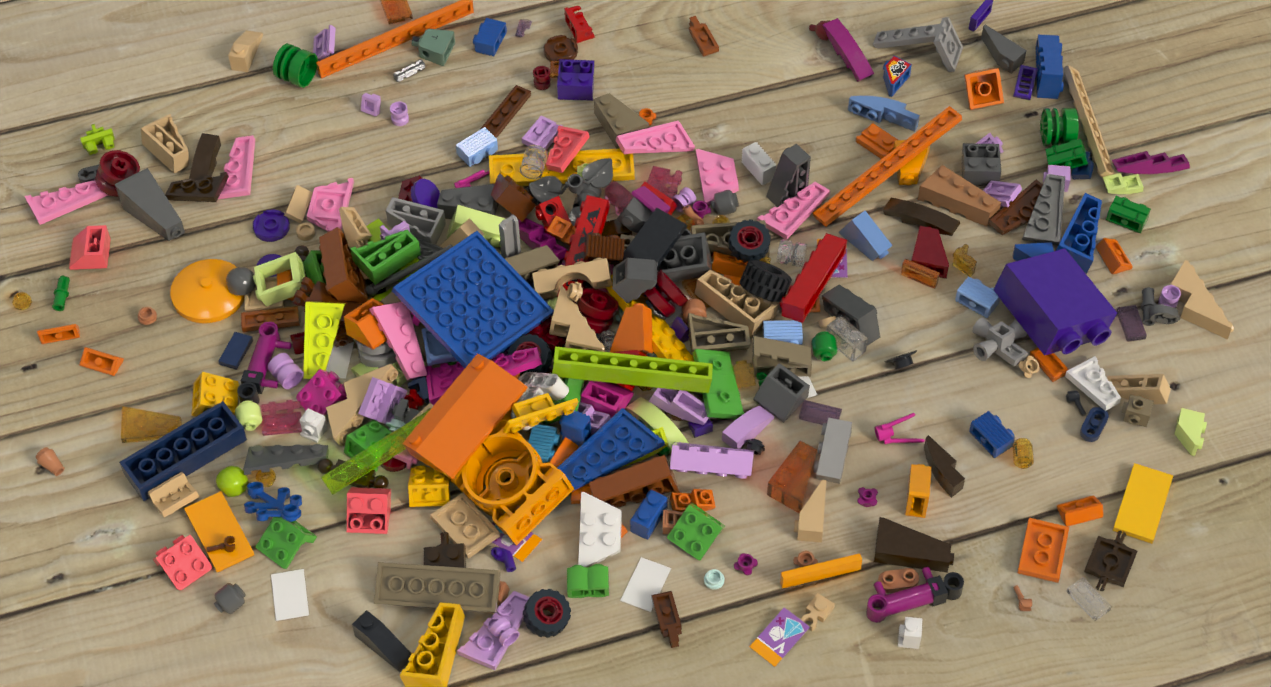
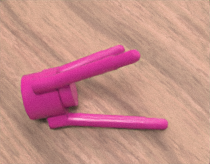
(466, 182)
(885, 431)

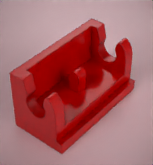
(577, 24)

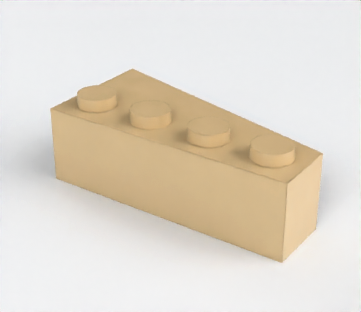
(735, 302)

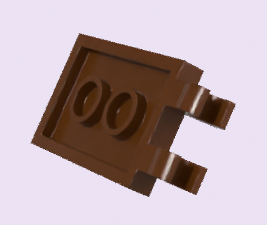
(320, 294)

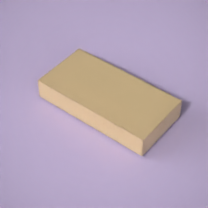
(298, 204)

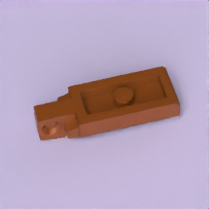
(702, 37)

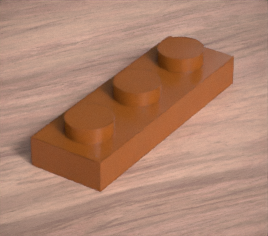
(281, 317)

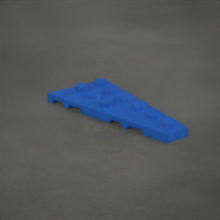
(610, 448)

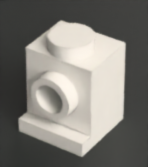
(313, 425)
(910, 633)

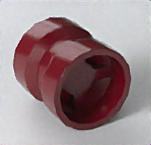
(541, 77)

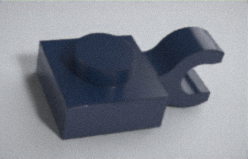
(1084, 171)

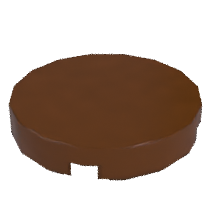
(560, 48)

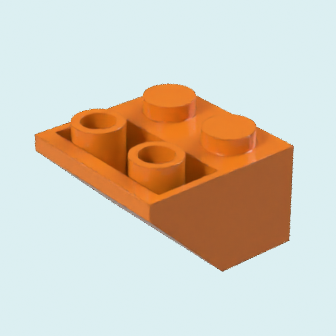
(363, 325)

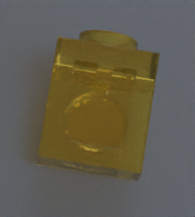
(963, 261)

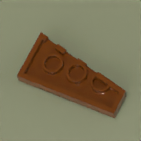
(1019, 210)

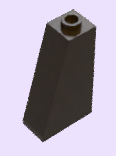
(910, 548)

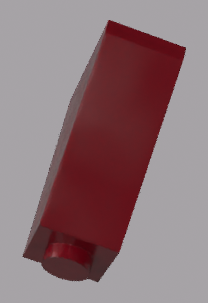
(930, 251)

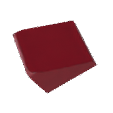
(298, 342)

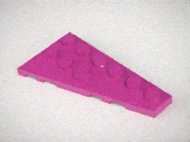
(442, 377)

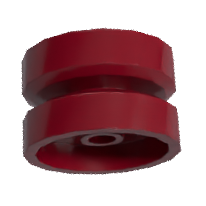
(113, 168)
(662, 295)
(598, 309)

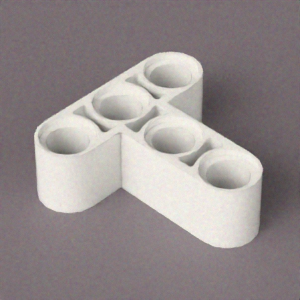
(541, 384)

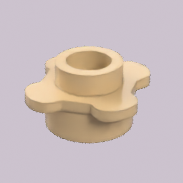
(574, 291)
(1033, 364)

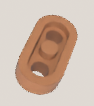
(899, 580)

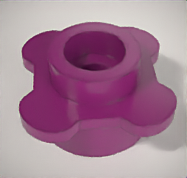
(701, 208)
(865, 501)
(745, 558)

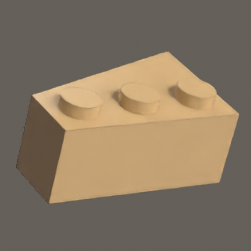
(165, 143)

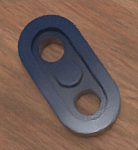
(1093, 425)

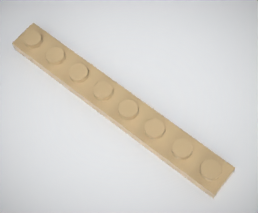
(1088, 121)

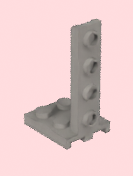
(941, 34)
(510, 238)

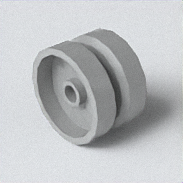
(379, 357)

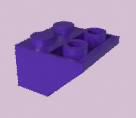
(575, 80)

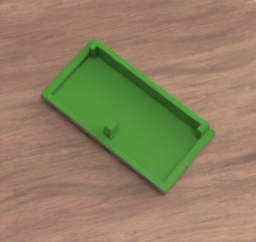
(723, 396)

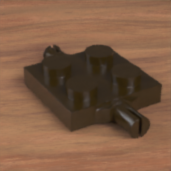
(445, 554)
(1110, 561)

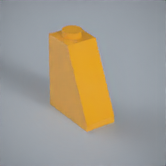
(911, 172)
(918, 490)

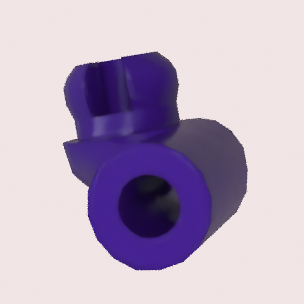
(505, 556)

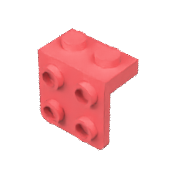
(183, 561)

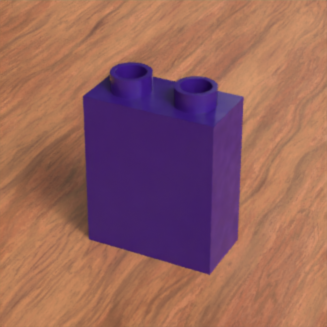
(1055, 302)

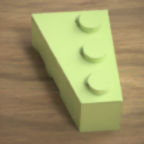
(485, 222)

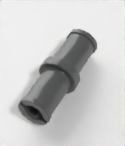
(1148, 301)

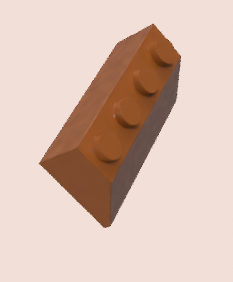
(341, 273)

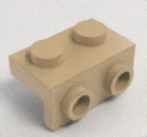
(172, 494)

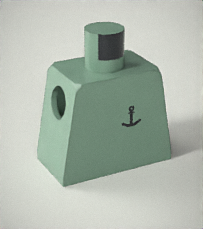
(435, 45)

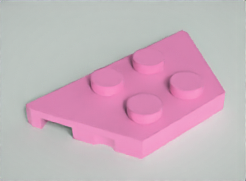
(716, 174)
(326, 204)

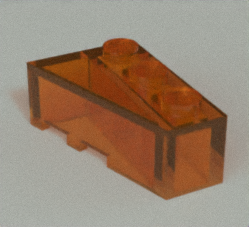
(793, 477)

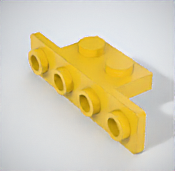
(537, 409)

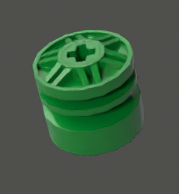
(295, 65)
(1055, 126)

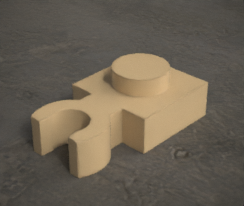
(818, 610)

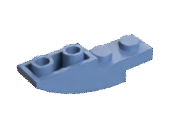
(881, 108)

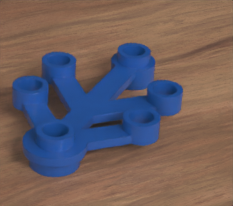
(288, 512)

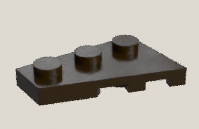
(199, 190)

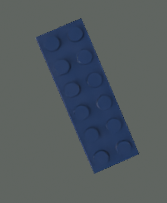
(184, 449)

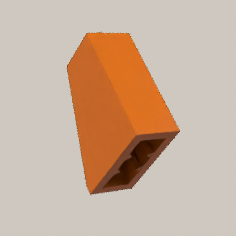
(634, 330)

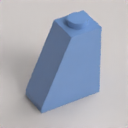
(866, 236)

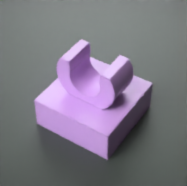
(371, 104)

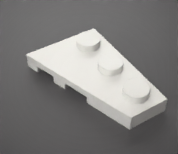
(1093, 382)

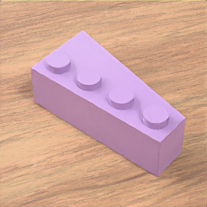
(711, 459)

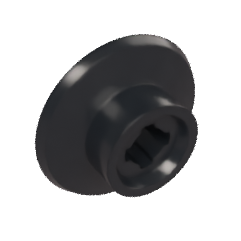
(902, 360)

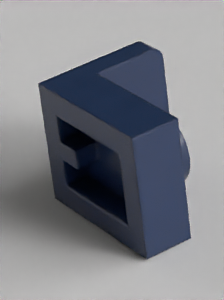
(421, 387)

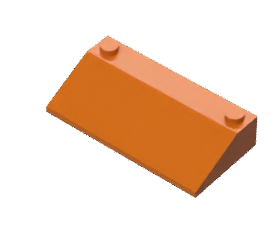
(464, 416)

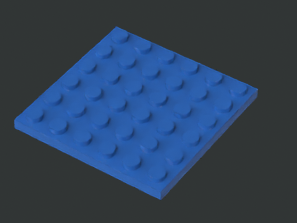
(473, 300)

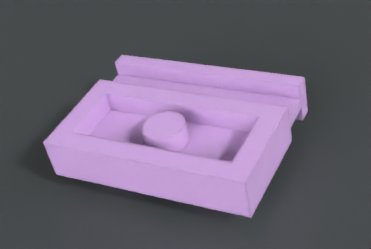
(324, 43)
(541, 133)
(1003, 191)

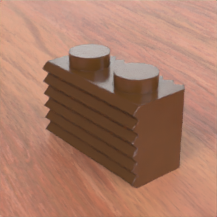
(603, 247)

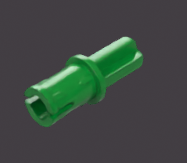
(61, 293)

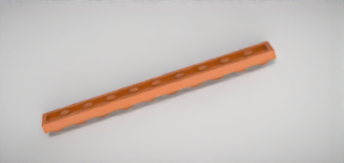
(394, 37)
(887, 166)

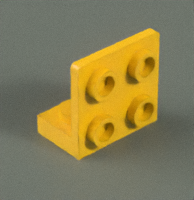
(211, 390)
(427, 487)

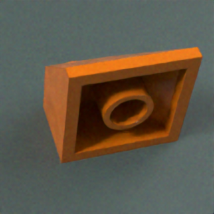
(984, 88)

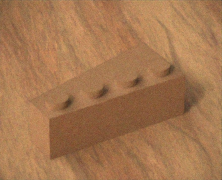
(959, 196)

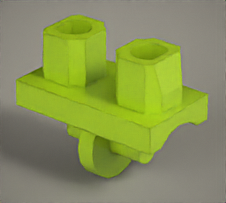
(98, 136)

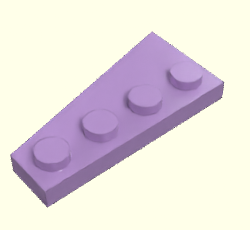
(483, 645)

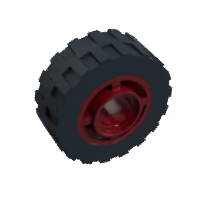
(751, 231)
(532, 341)
(538, 621)

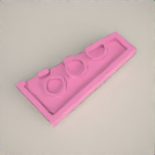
(656, 139)
(239, 168)
(55, 204)
(794, 211)
(401, 337)

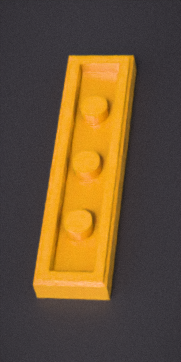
(821, 570)

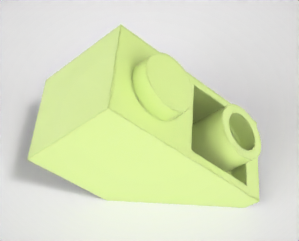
(1189, 429)

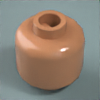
(694, 307)

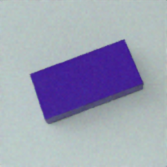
(980, 15)

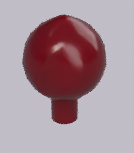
(819, 30)

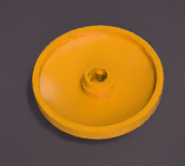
(202, 292)

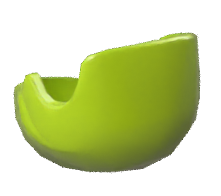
(232, 481)

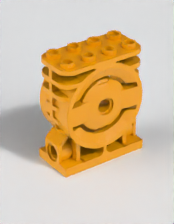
(525, 498)

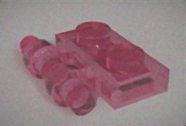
(661, 177)
(283, 422)

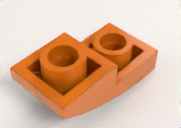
(701, 497)

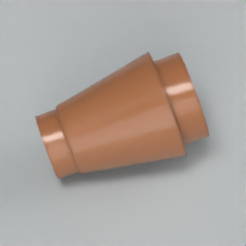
(49, 460)

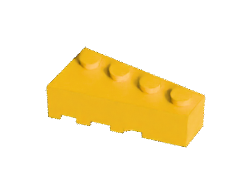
(436, 650)

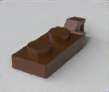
(667, 617)

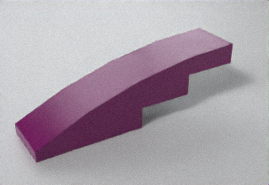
(848, 49)
(1145, 164)
(535, 236)

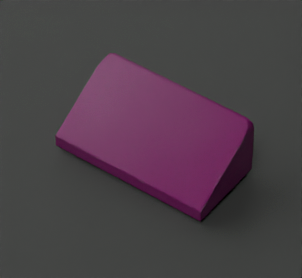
(650, 200)

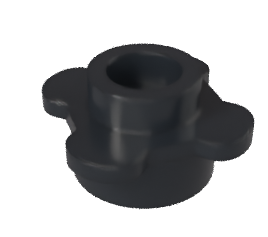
(755, 445)

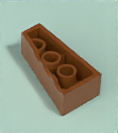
(635, 482)

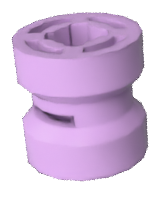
(399, 113)
(685, 197)
(1170, 296)
(506, 634)

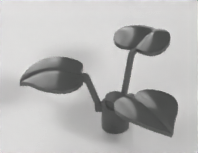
(597, 173)

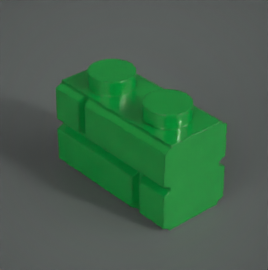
(1067, 154)
(1128, 214)

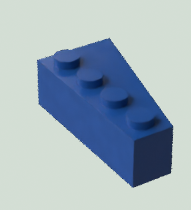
(1049, 66)
(1082, 232)

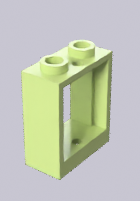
(285, 290)

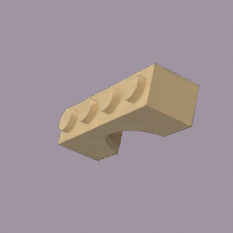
(596, 273)

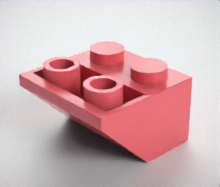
(90, 248)
(368, 510)

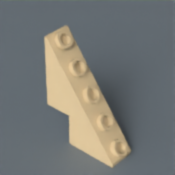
(1199, 303)
(570, 323)
(344, 414)

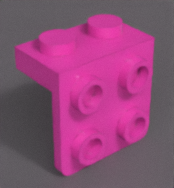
(322, 392)

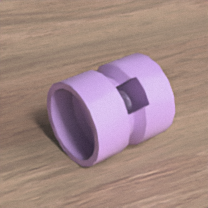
(285, 371)

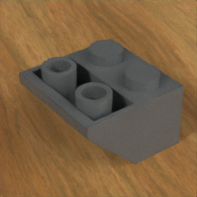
(981, 163)
(634, 277)
(782, 392)

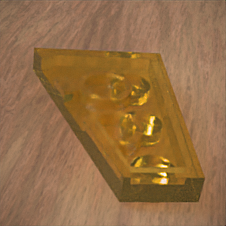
(146, 425)

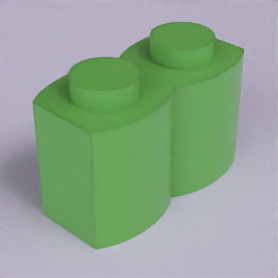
(587, 581)

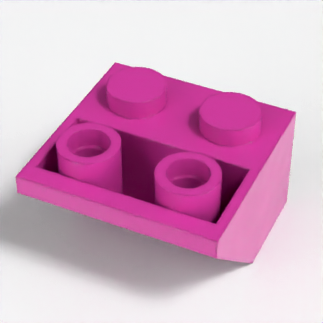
(606, 397)

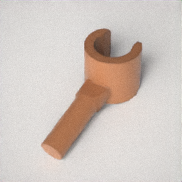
(1024, 604)

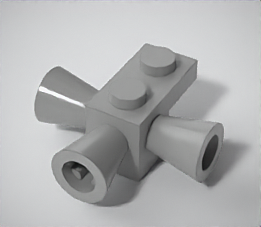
(999, 341)

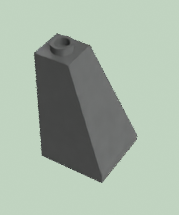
(147, 202)

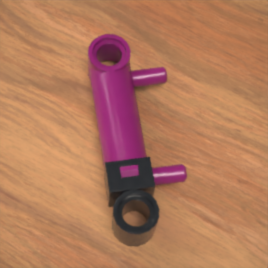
(253, 378)
(933, 592)

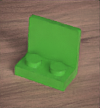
(364, 438)
(695, 531)
(283, 540)

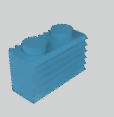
(543, 440)

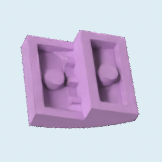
(380, 400)

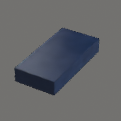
(235, 350)

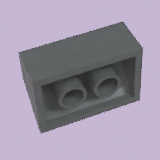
(687, 258)

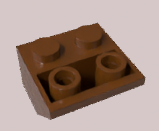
(512, 197)

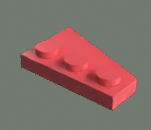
(565, 148)

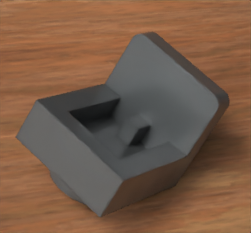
(403, 412)

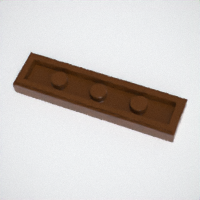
(507, 110)

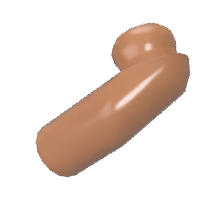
(689, 212)

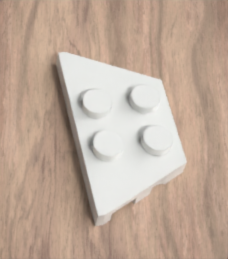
(598, 530)

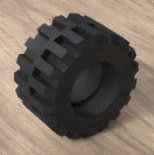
(765, 280)

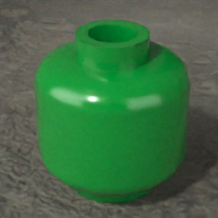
(824, 346)

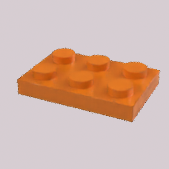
(1043, 550)

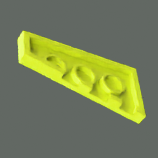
(320, 333)

